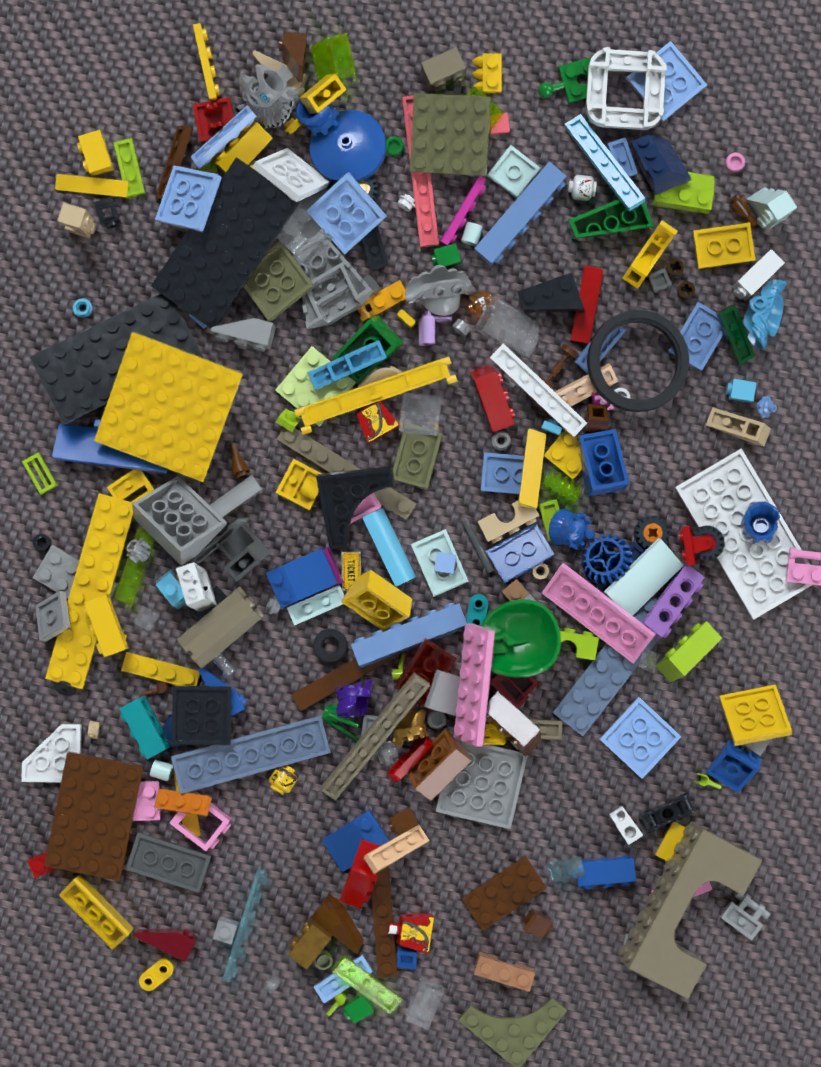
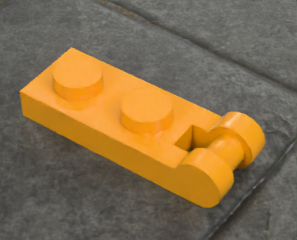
(383, 300)

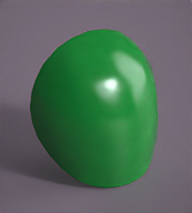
(524, 638)

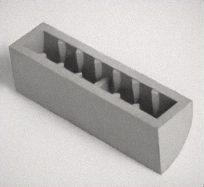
(237, 496)

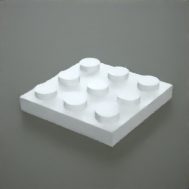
(291, 174)

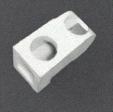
(625, 825)

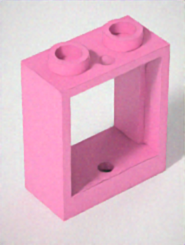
(213, 840)

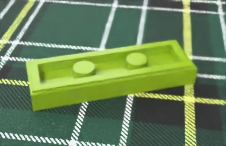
(129, 167)

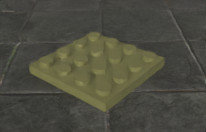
(450, 134)

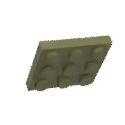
(277, 282)

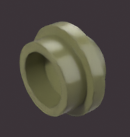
(323, 960)

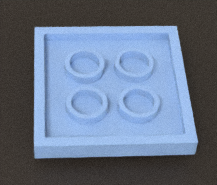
(680, 80)
(188, 198)
(346, 213)
(640, 737)

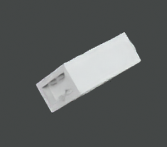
(757, 275)
(193, 580)

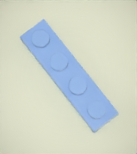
(223, 136)

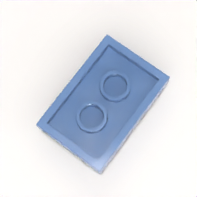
(701, 334)
(501, 473)

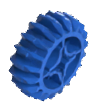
(621, 557)

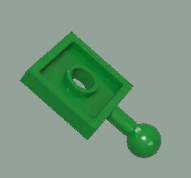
(568, 74)

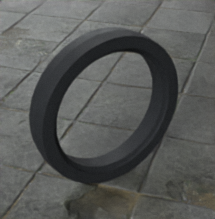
(677, 342)

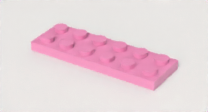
(598, 613)
(474, 684)

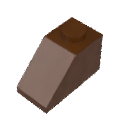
(537, 923)

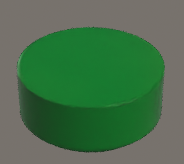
(394, 146)

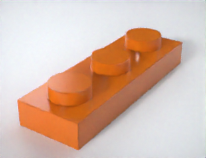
(183, 803)

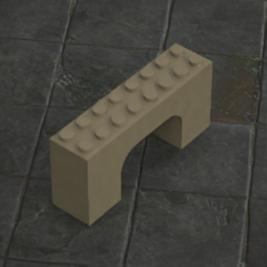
(696, 860)

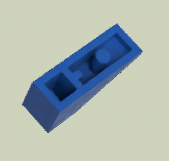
(238, 700)

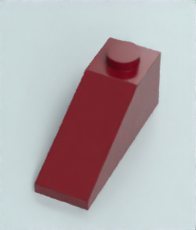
(172, 941)

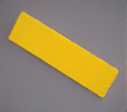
(532, 469)

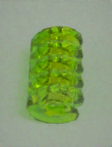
(561, 486)

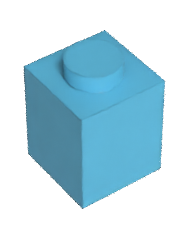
(741, 390)

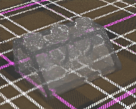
(509, 327)

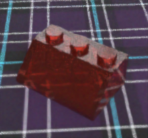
(425, 663)

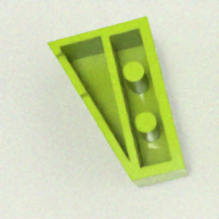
(689, 651)

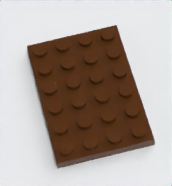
(93, 815)

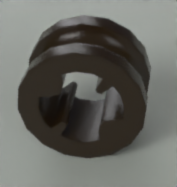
(672, 262)
(681, 294)

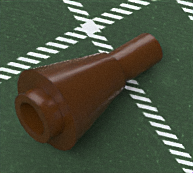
(740, 206)
(239, 466)

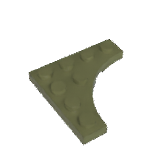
(514, 1036)

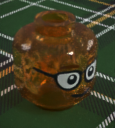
(478, 302)

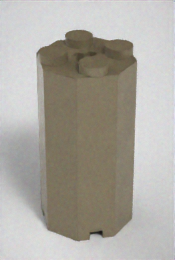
(220, 627)

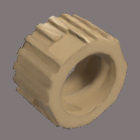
(545, 573)
(93, 730)

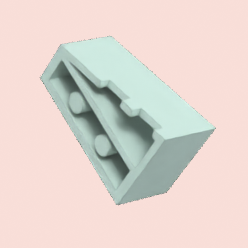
(771, 206)

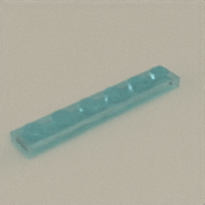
(243, 932)

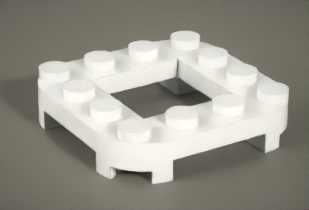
(625, 61)

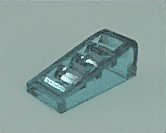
(576, 867)

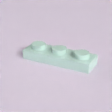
(316, 605)

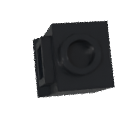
(111, 221)

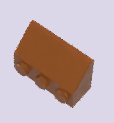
(439, 765)

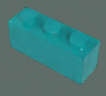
(144, 727)

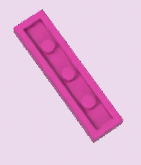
(467, 205)

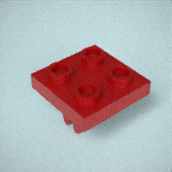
(212, 117)

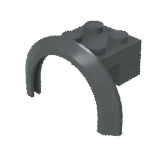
(239, 546)

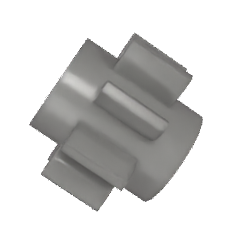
(138, 550)

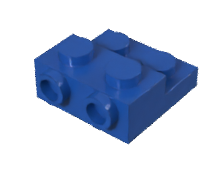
(734, 766)

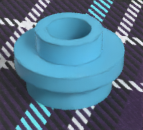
(76, 308)

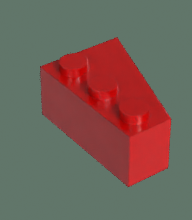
(493, 397)
(360, 878)

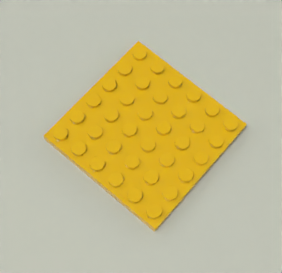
(168, 406)

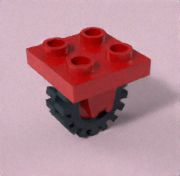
(703, 543)

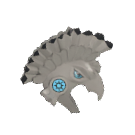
(271, 97)

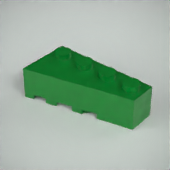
(609, 219)

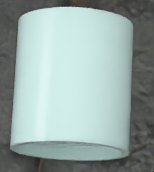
(472, 234)
(162, 770)

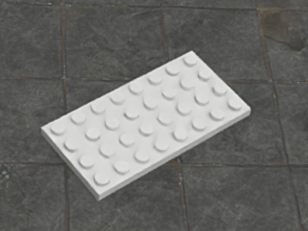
(755, 569)

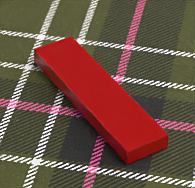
(589, 295)

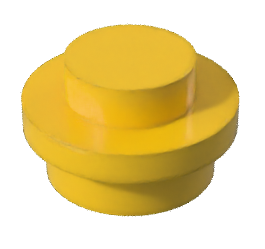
(292, 125)

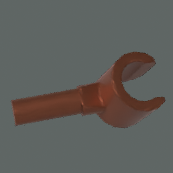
(162, 687)

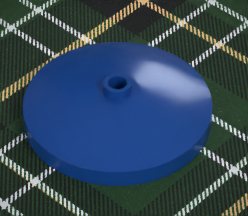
(359, 157)

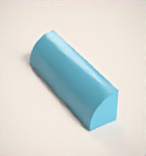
(389, 547)

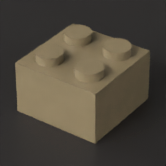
(443, 70)

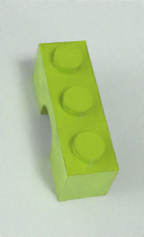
(584, 644)

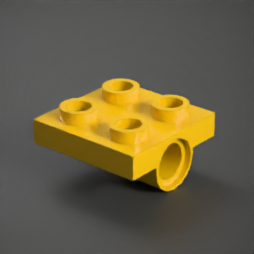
(299, 484)

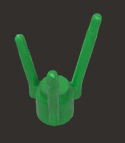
(330, 716)

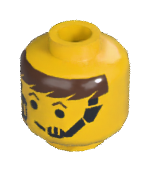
(283, 779)

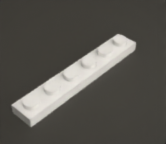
(538, 390)

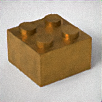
(309, 944)

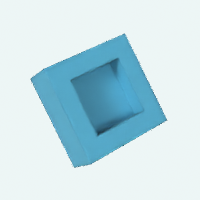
(552, 427)

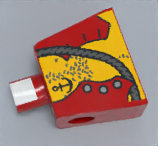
(376, 421)
(413, 931)

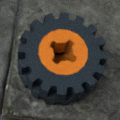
(646, 530)

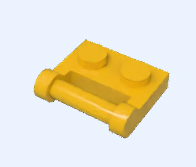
(130, 484)

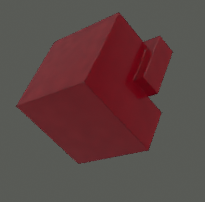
(514, 688)

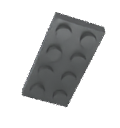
(168, 862)

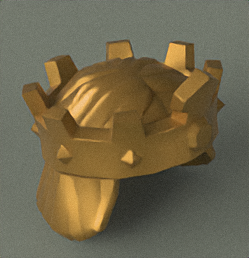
(410, 727)

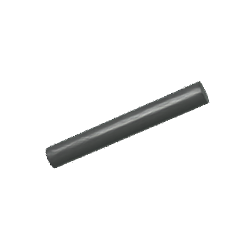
(478, 546)

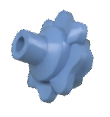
(765, 407)

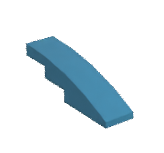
(346, 365)

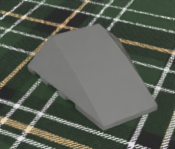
(336, 290)

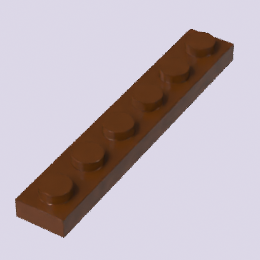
(382, 916)

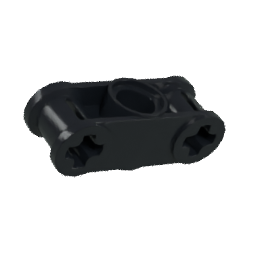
(678, 811)

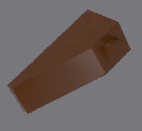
(294, 52)
(337, 921)

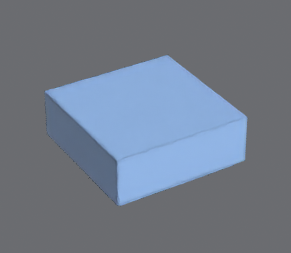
(445, 562)

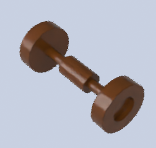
(559, 365)

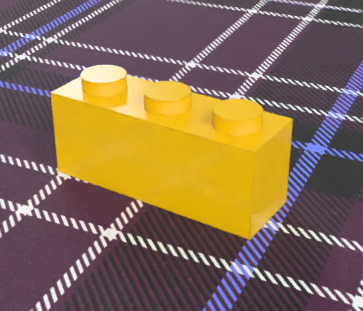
(245, 147)
(105, 625)

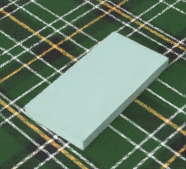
(645, 577)

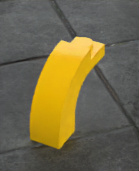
(649, 254)

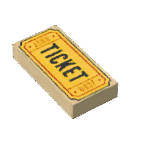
(350, 568)

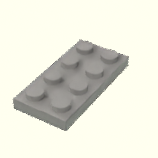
(59, 570)

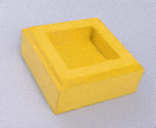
(406, 319)

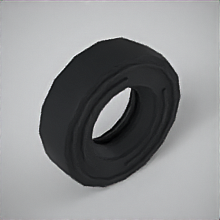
(318, 645)

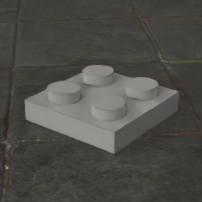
(52, 616)

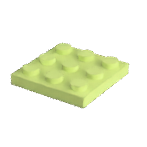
(298, 386)

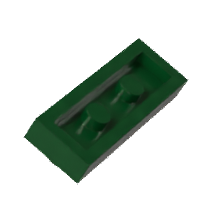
(735, 334)

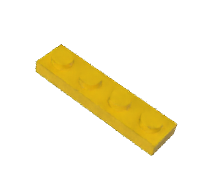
(205, 55)
(160, 670)

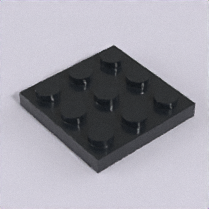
(201, 715)

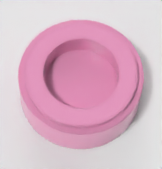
(735, 162)

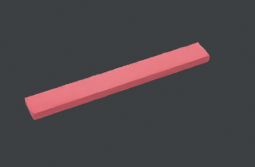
(422, 189)

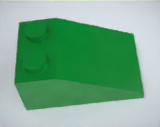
(370, 332)

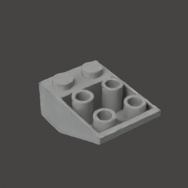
(250, 332)

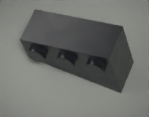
(552, 296)

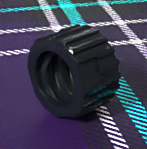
(46, 546)

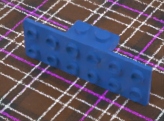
(78, 445)

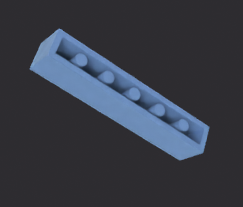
(520, 214)
(409, 635)

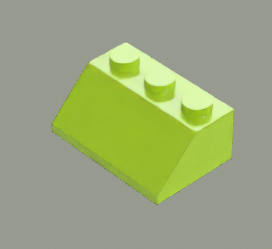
(690, 196)

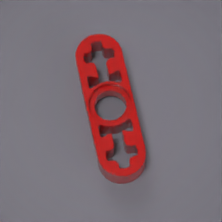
(409, 759)

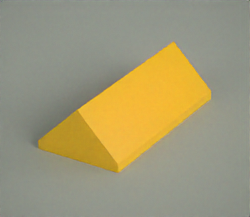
(96, 911)

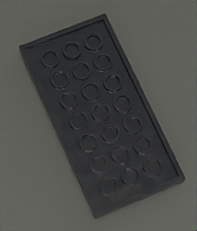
(216, 264)
(85, 366)

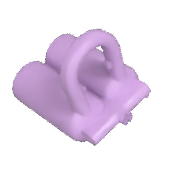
(427, 327)

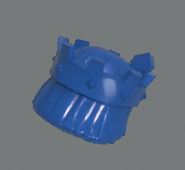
(319, 121)
(760, 521)
(569, 529)

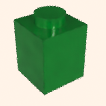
(446, 256)
(358, 1008)

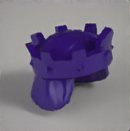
(353, 699)

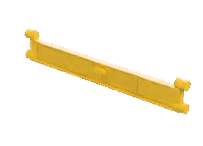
(374, 392)

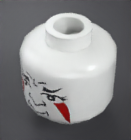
(582, 187)

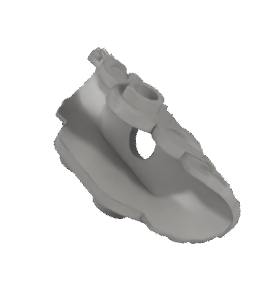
(439, 289)

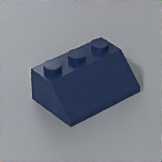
(659, 163)

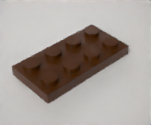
(504, 893)

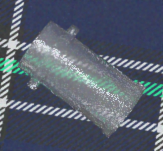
(224, 665)

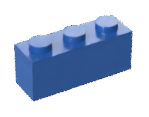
(607, 871)

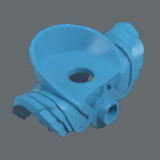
(765, 313)

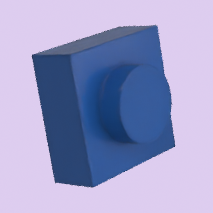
(407, 958)

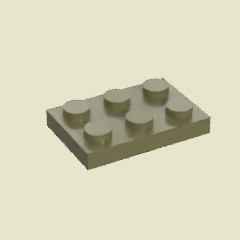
(416, 458)

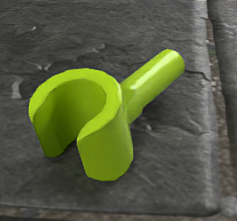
(396, 673)
(705, 781)
(340, 1000)

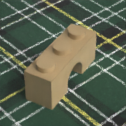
(77, 220)
(494, 529)

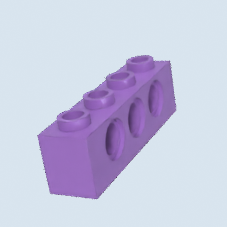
(686, 576)

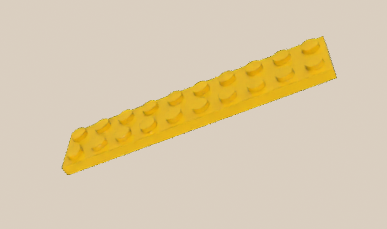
(92, 579)

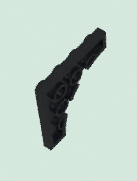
(343, 493)

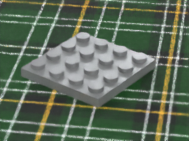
(486, 787)

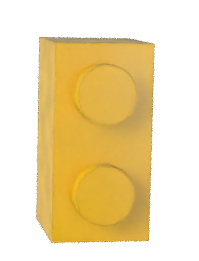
(322, 93)
(95, 152)

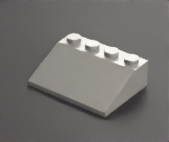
(178, 519)

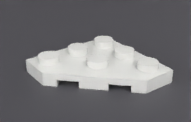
(49, 758)

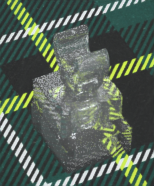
(388, 751)

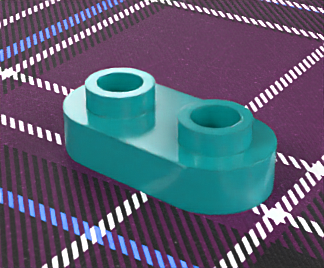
(475, 612)

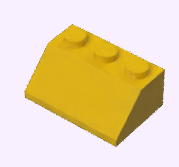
(377, 600)

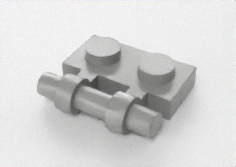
(740, 919)

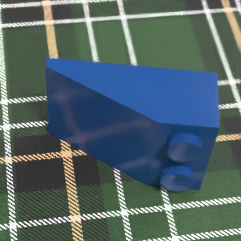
(602, 463)
(301, 578)
(346, 840)

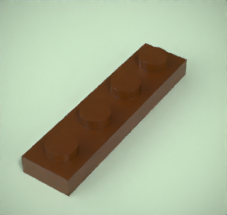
(176, 156)

